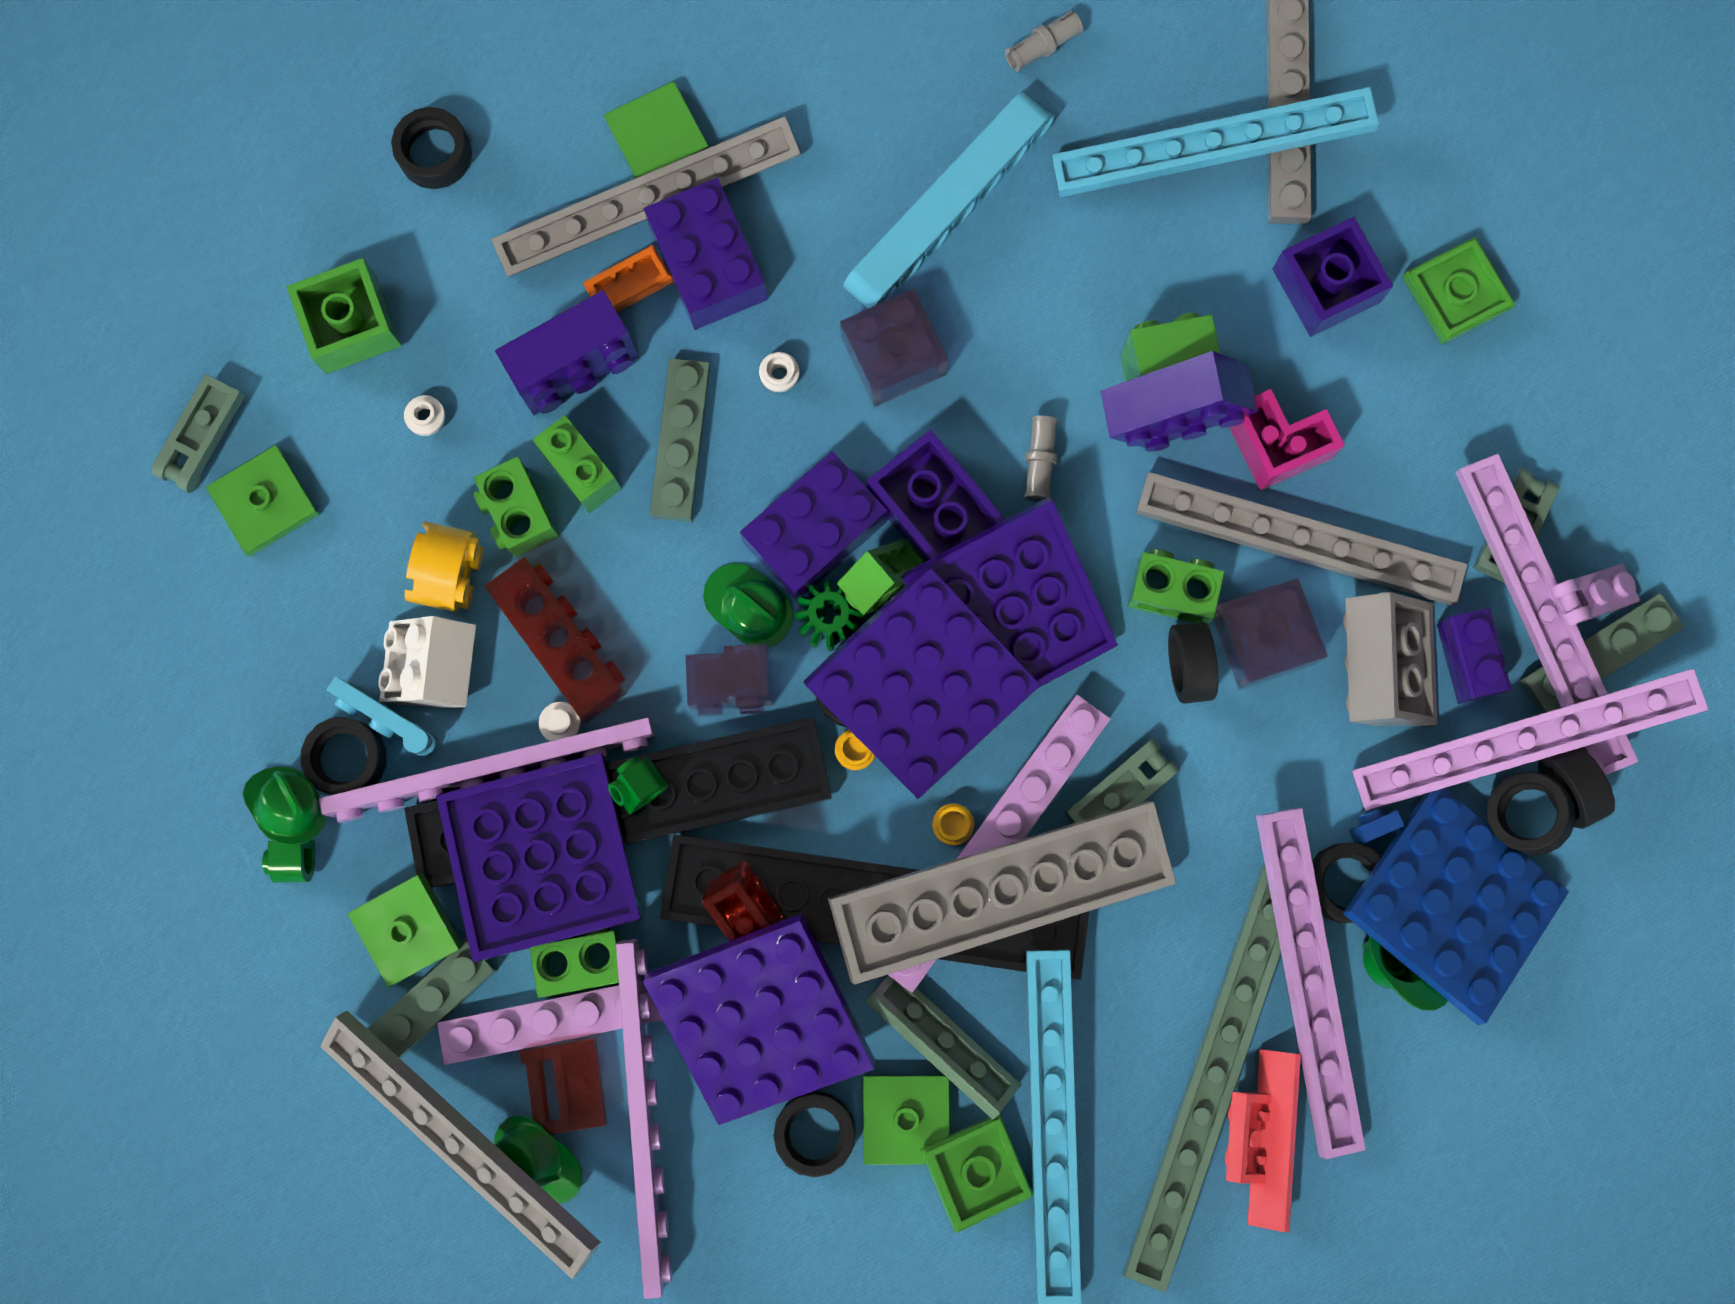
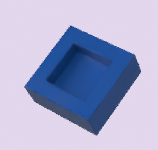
(1375, 825)

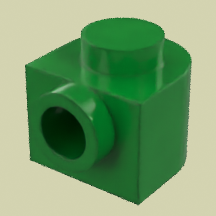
(637, 784)
(289, 862)

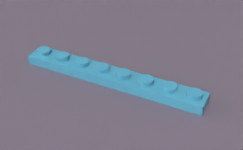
(1215, 142)
(1053, 1127)

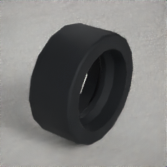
(417, 123)
(1193, 662)
(318, 738)
(1525, 781)
(1584, 784)
(1325, 858)
(822, 1166)

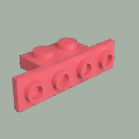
(1264, 1139)

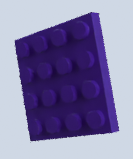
(1028, 591)
(921, 682)
(538, 857)
(759, 1020)

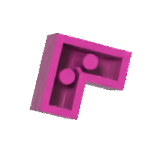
(1284, 450)

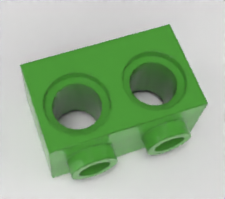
(577, 464)
(521, 504)
(878, 575)
(1174, 598)
(580, 971)

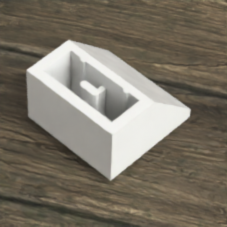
(427, 662)

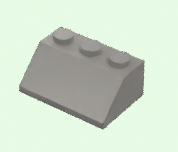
(1390, 661)

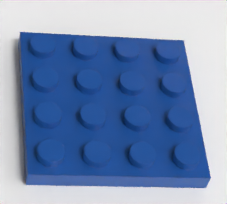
(1456, 904)

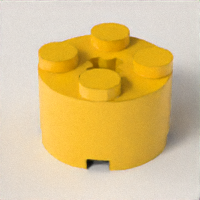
(443, 566)

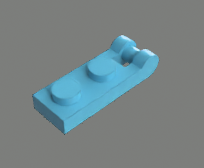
(383, 718)

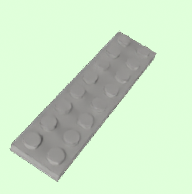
(1001, 892)

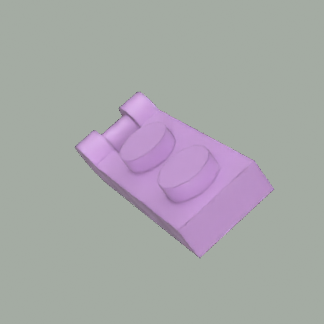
(1595, 594)

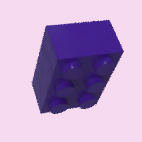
(706, 253)
(568, 354)
(1179, 401)
(932, 497)
(814, 525)

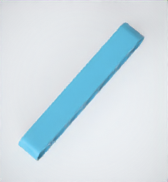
(949, 201)

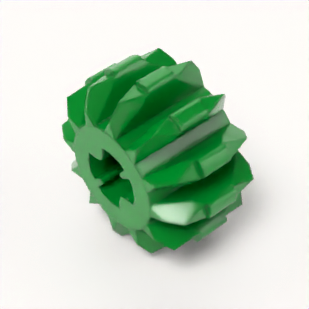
(817, 607)

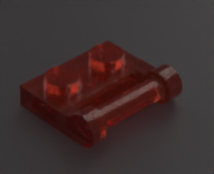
(576, 1082)

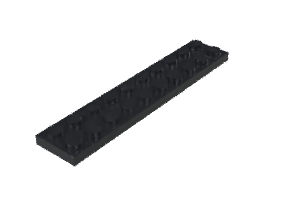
(707, 787)
(806, 881)

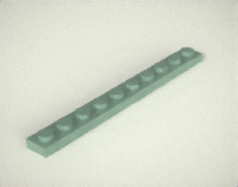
(1207, 1095)

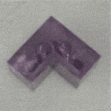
(730, 680)

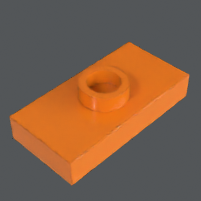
(631, 279)

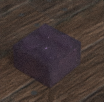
(894, 347)
(1269, 633)

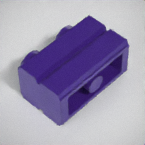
(1474, 656)

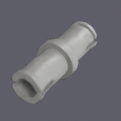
(1043, 41)
(1041, 458)

